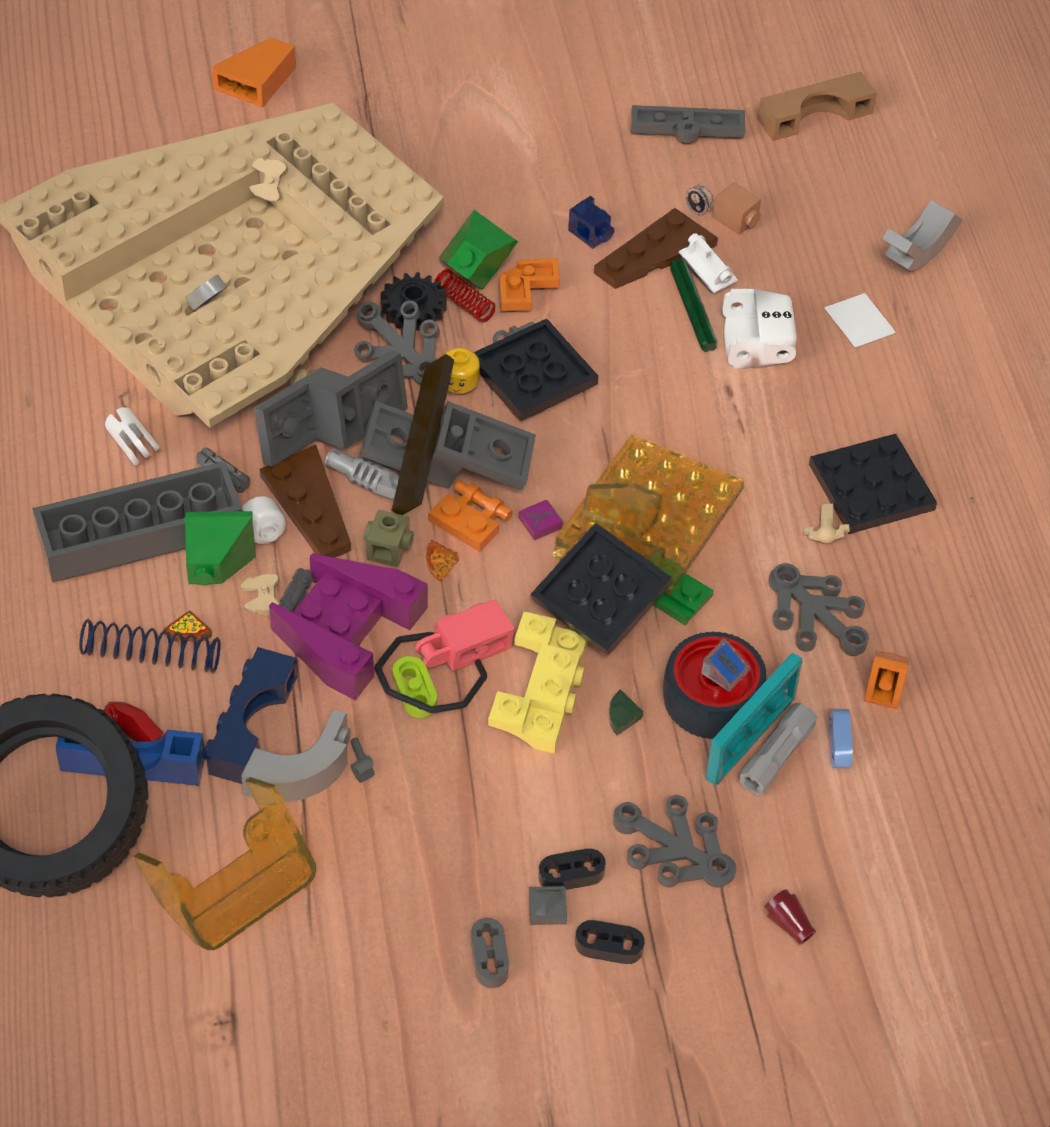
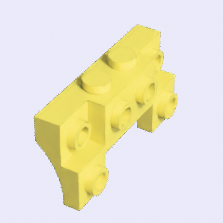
(550, 694)

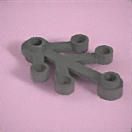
(404, 344)
(817, 606)
(677, 846)

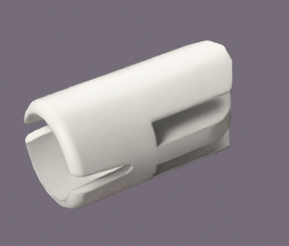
(129, 432)

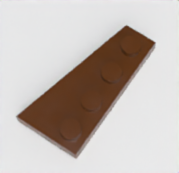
(651, 249)
(308, 500)

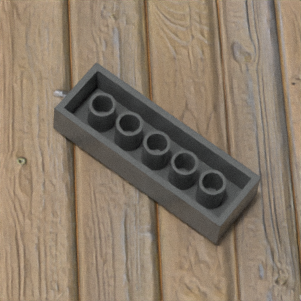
(129, 520)

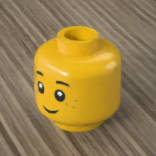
(464, 372)

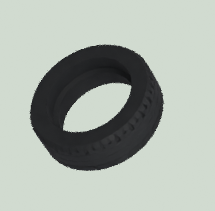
(126, 795)

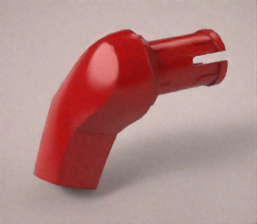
(133, 721)

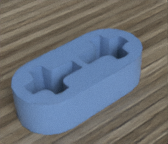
(840, 738)

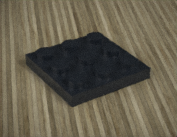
(535, 369)
(872, 483)
(601, 588)

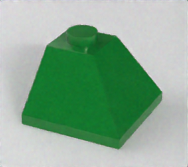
(478, 249)
(218, 545)

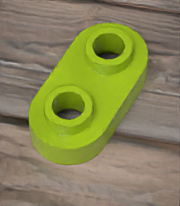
(419, 687)

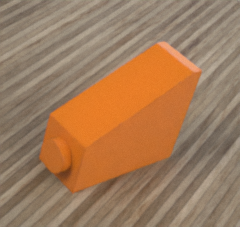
(256, 71)

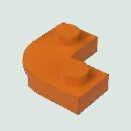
(527, 275)

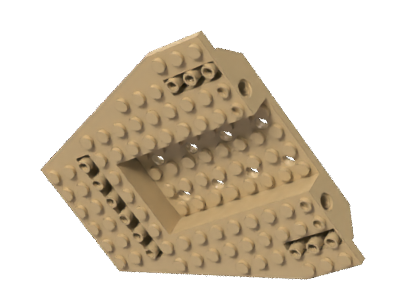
(149, 215)

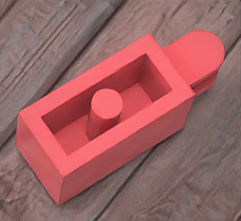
(467, 637)

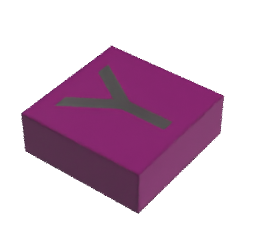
(540, 519)

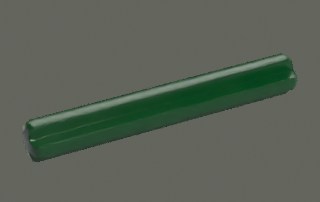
(693, 305)

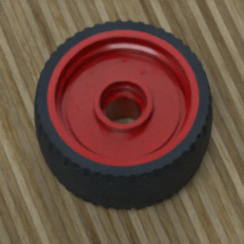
(696, 700)

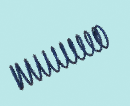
(90, 643)

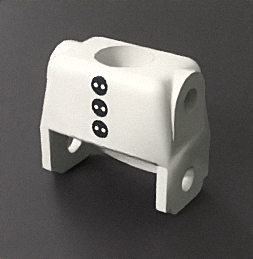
(758, 330)

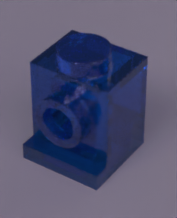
(590, 223)

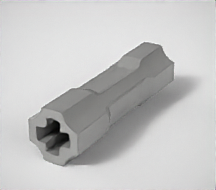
(764, 766)

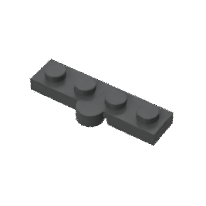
(688, 122)

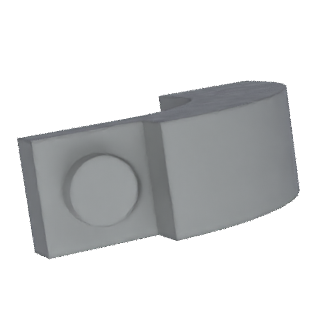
(924, 238)
(306, 772)

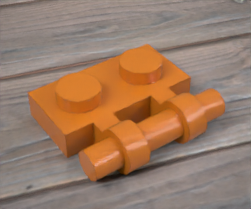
(465, 522)

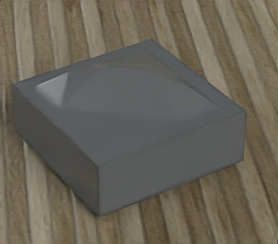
(548, 905)

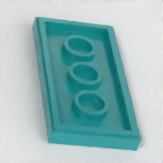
(753, 719)

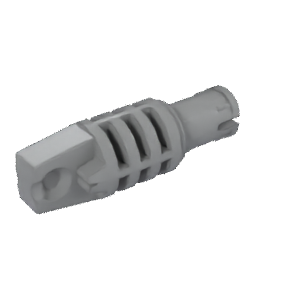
(364, 473)

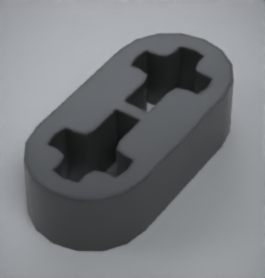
(482, 953)

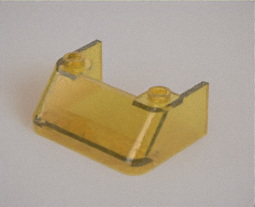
(245, 888)

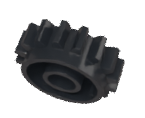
(427, 295)

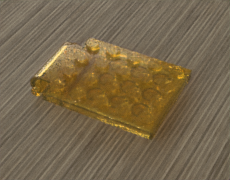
(690, 511)

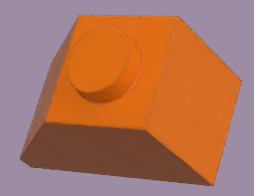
(886, 679)

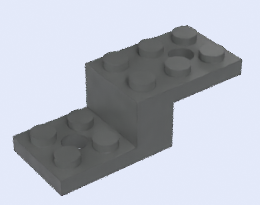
(328, 407)
(462, 441)

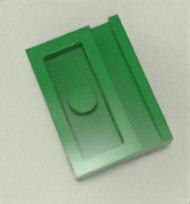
(685, 600)

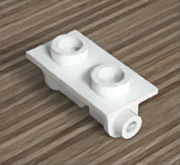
(707, 264)

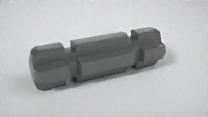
(239, 479)
(296, 589)

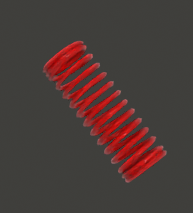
(480, 308)

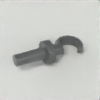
(512, 330)

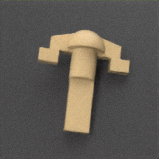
(826, 532)

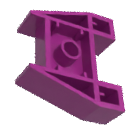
(341, 613)

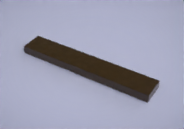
(423, 435)

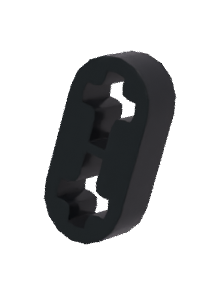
(572, 869)
(609, 942)

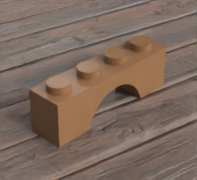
(845, 96)

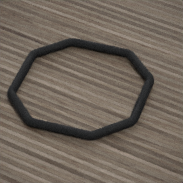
(431, 709)

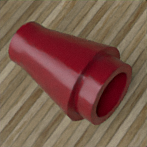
(789, 915)

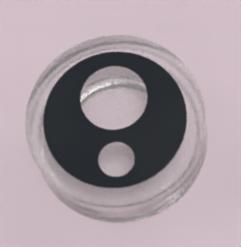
(699, 199)

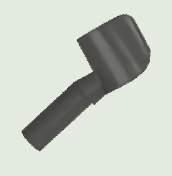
(362, 768)

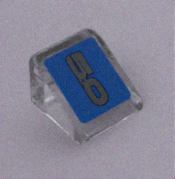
(725, 665)

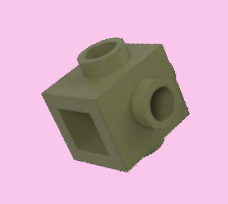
(388, 537)

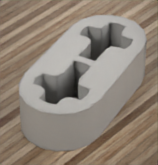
(206, 292)

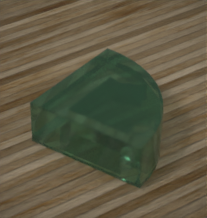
(623, 712)

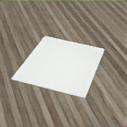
(860, 320)

